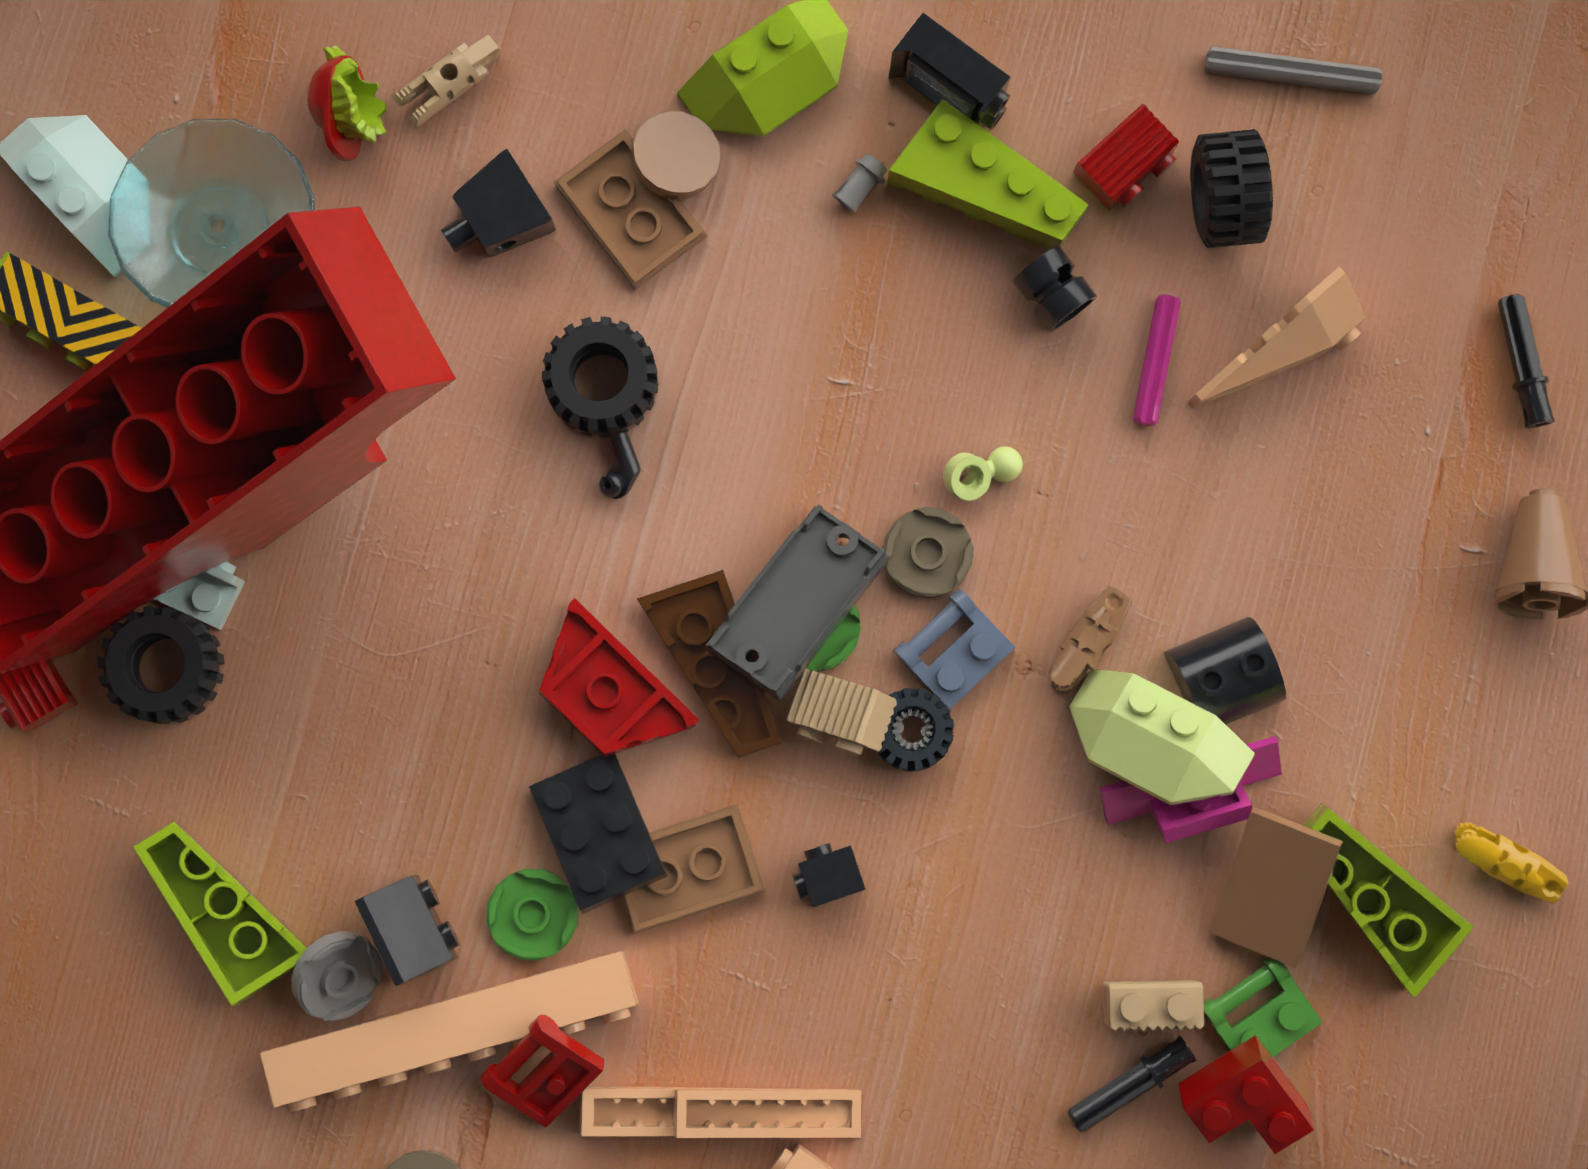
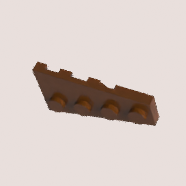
(686, 621)

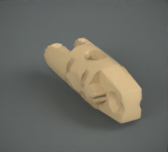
(464, 62)

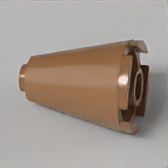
(1542, 561)

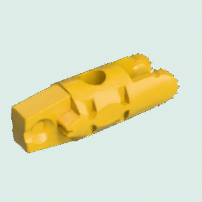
(1510, 862)

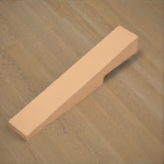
(719, 1112)

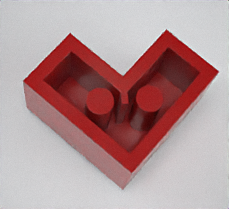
(1243, 1088)

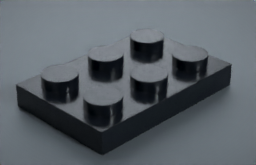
(597, 832)

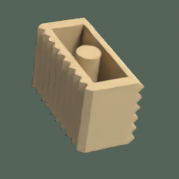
(840, 710)
(1153, 1005)

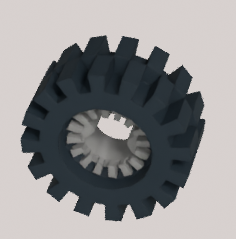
(935, 734)

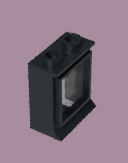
(950, 70)

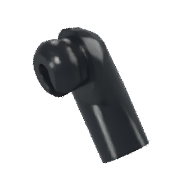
(624, 469)

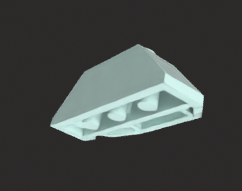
(72, 173)

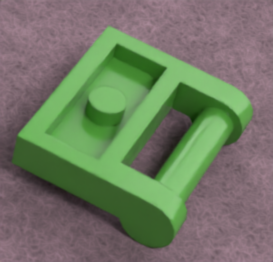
(1275, 1022)

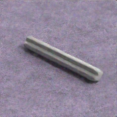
(1293, 70)

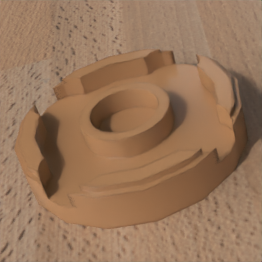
(675, 154)

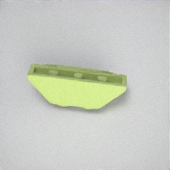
(1156, 739)

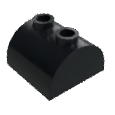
(1228, 671)

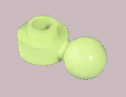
(1002, 465)

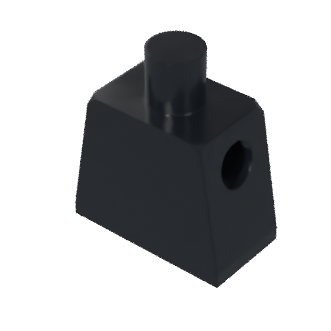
(498, 209)

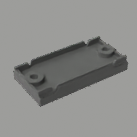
(797, 602)

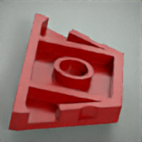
(608, 689)

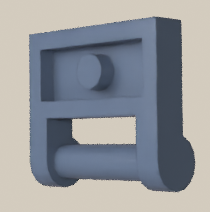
(965, 660)

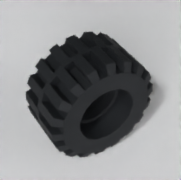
(1231, 188)
(593, 340)
(124, 658)

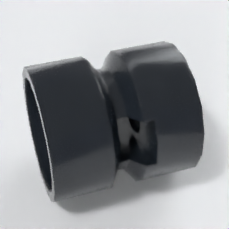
(1054, 288)

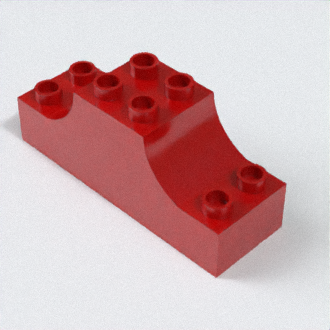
(208, 430)

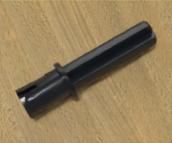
(1525, 362)
(1131, 1084)

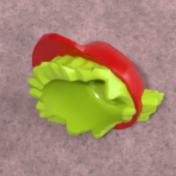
(344, 105)

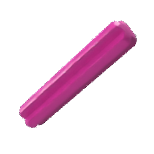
(1156, 360)

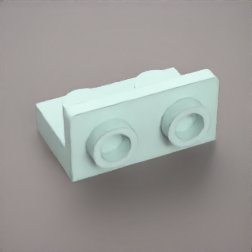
(206, 595)

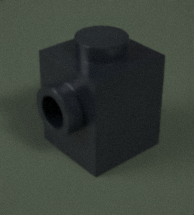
(828, 875)

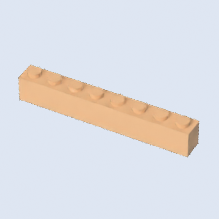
(447, 1029)

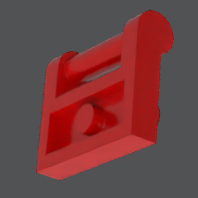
(553, 1081)

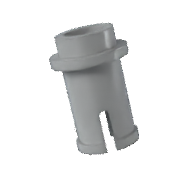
(860, 182)

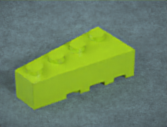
(225, 922)

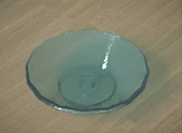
(185, 185)

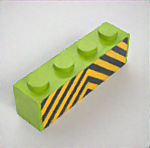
(59, 314)

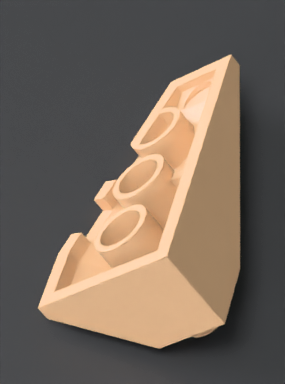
(1306, 332)

